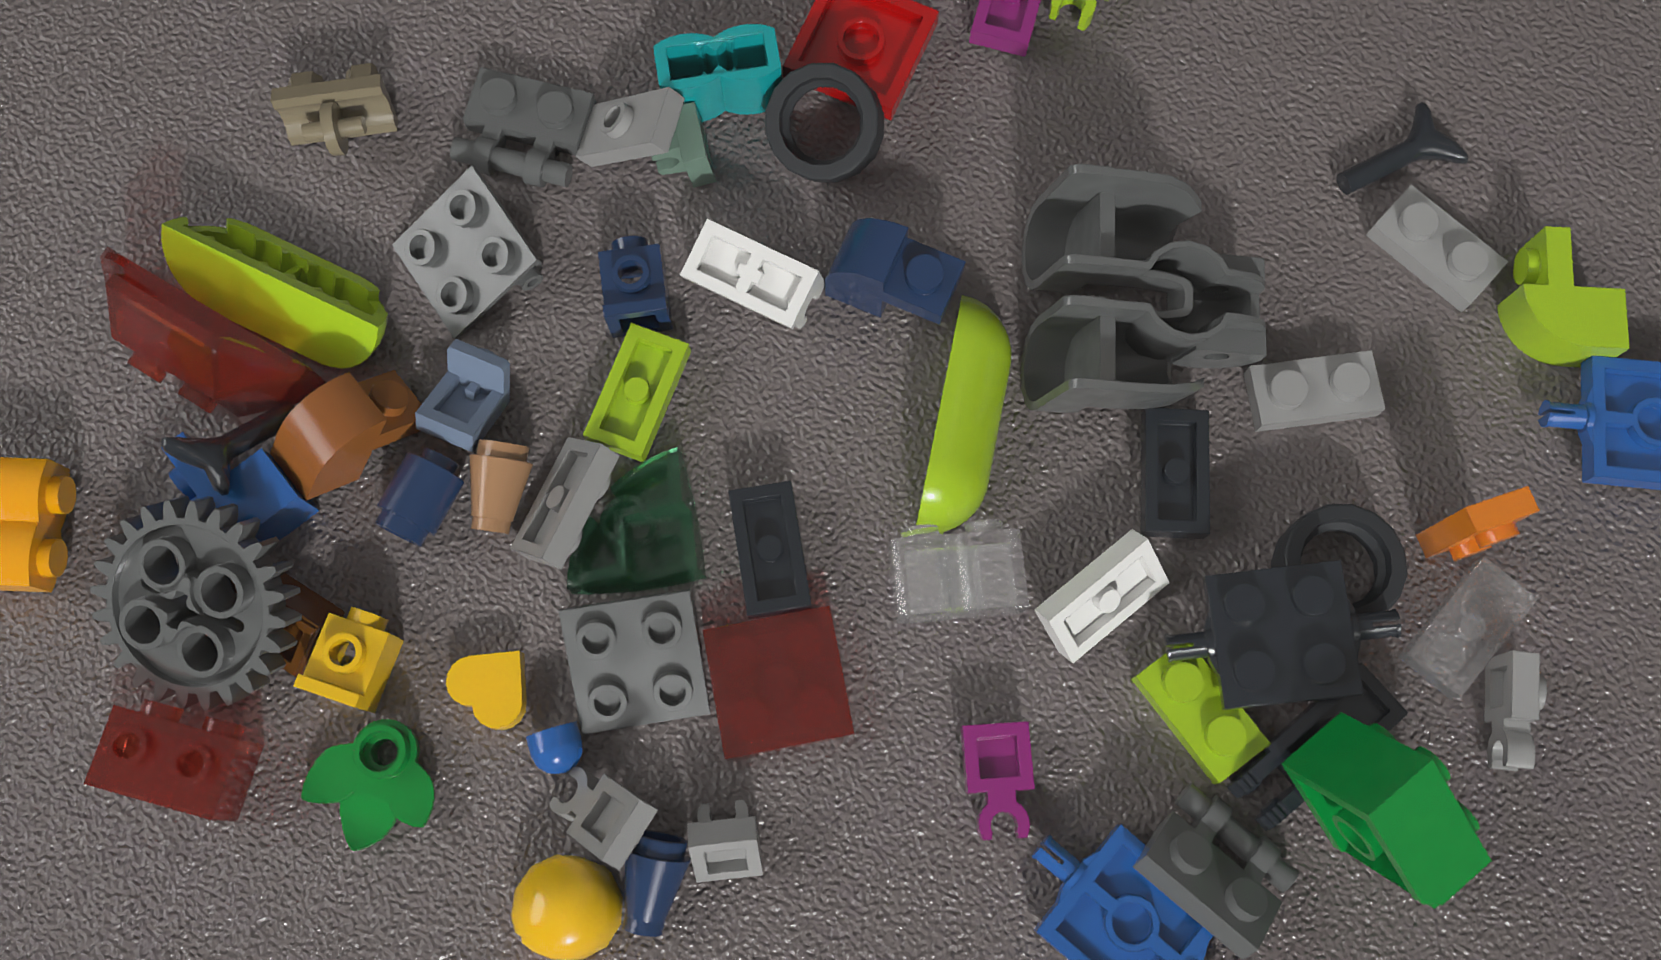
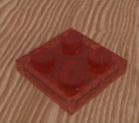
(777, 683)

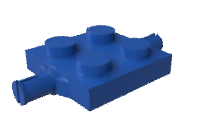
(1615, 421)
(1112, 909)

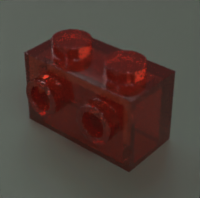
(175, 763)

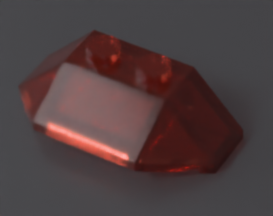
(197, 345)

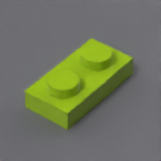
(637, 392)
(1190, 705)

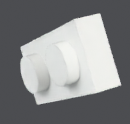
(1102, 595)

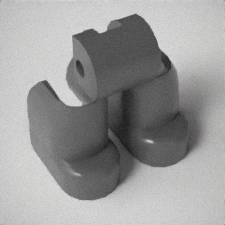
(1115, 353)

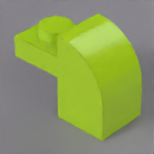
(1552, 316)

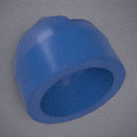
(556, 748)

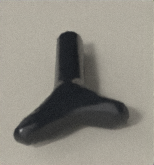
(1421, 144)
(217, 453)

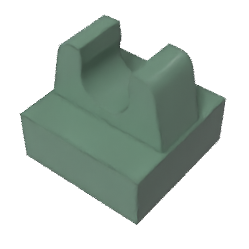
(688, 150)

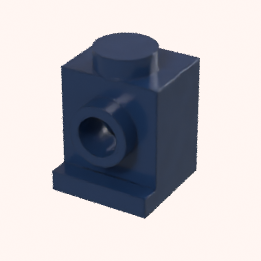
(640, 302)

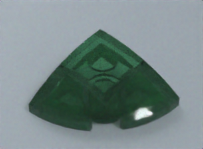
(643, 535)

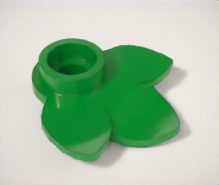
(367, 790)

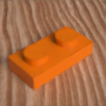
(1478, 525)

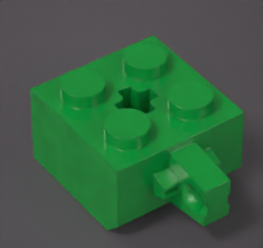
(1389, 808)

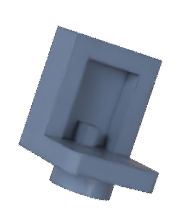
(466, 397)

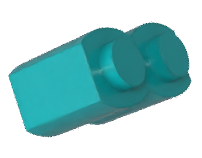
(721, 72)

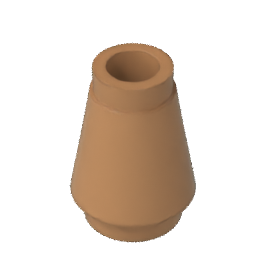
(497, 484)

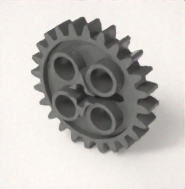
(196, 602)

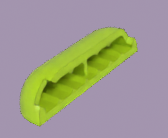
(277, 290)
(967, 418)

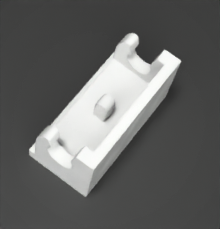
(752, 275)

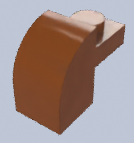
(339, 426)

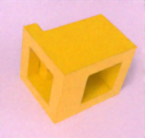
(366, 676)

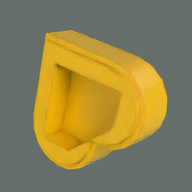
(491, 686)

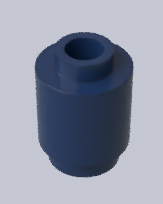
(419, 496)

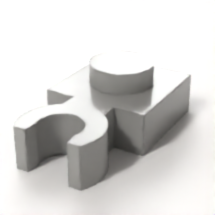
(1512, 701)
(604, 816)

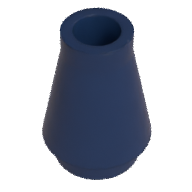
(652, 881)

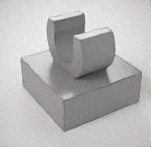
(724, 846)

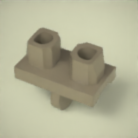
(335, 108)

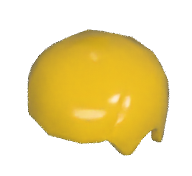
(566, 908)

